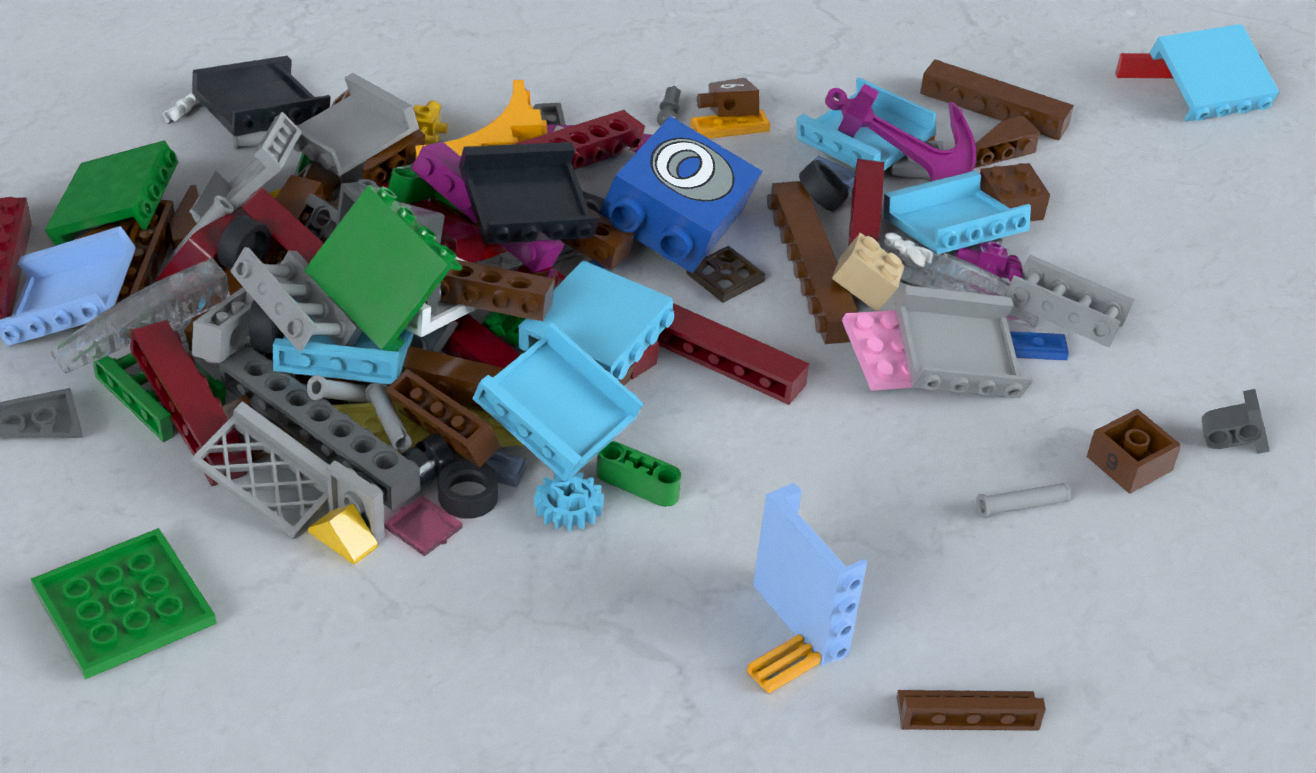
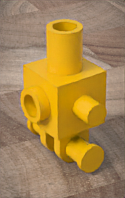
(429, 121)

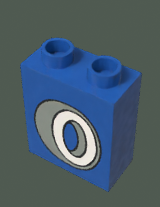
(680, 193)

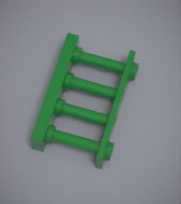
(141, 402)

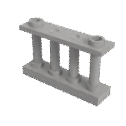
(1069, 300)
(283, 310)

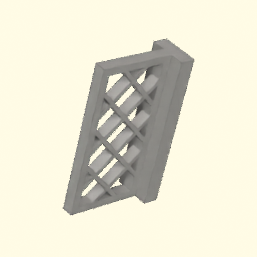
(279, 446)

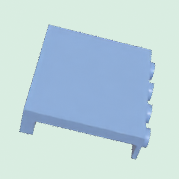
(68, 285)
(805, 578)

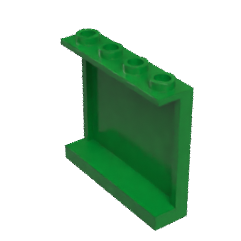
(113, 190)
(381, 266)

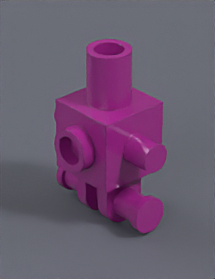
(994, 259)

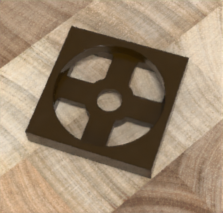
(729, 260)

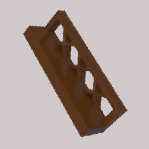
(970, 710)

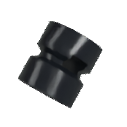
(431, 457)

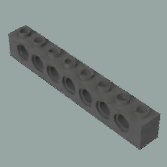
(320, 425)

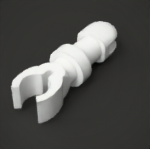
(181, 108)
(908, 248)

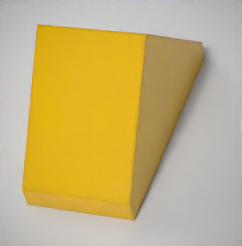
(345, 533)

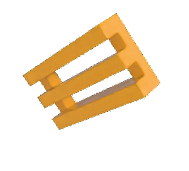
(779, 660)

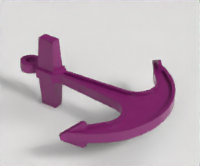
(938, 163)

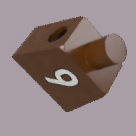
(731, 98)

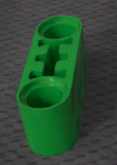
(639, 474)

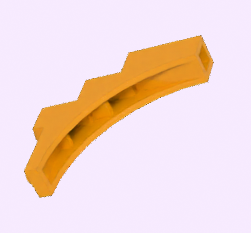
(513, 126)

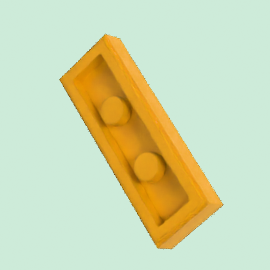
(716, 127)

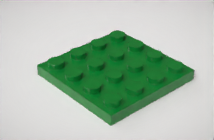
(122, 602)

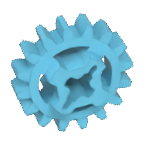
(569, 501)

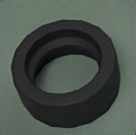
(823, 185)
(237, 233)
(262, 329)
(463, 505)

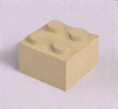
(869, 271)

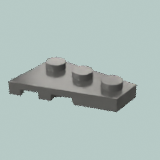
(40, 416)

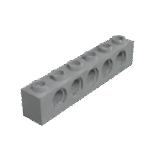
(223, 328)

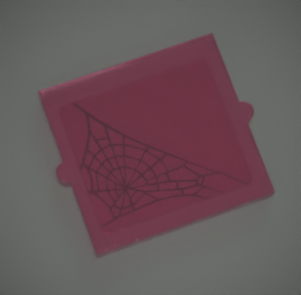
(423, 525)

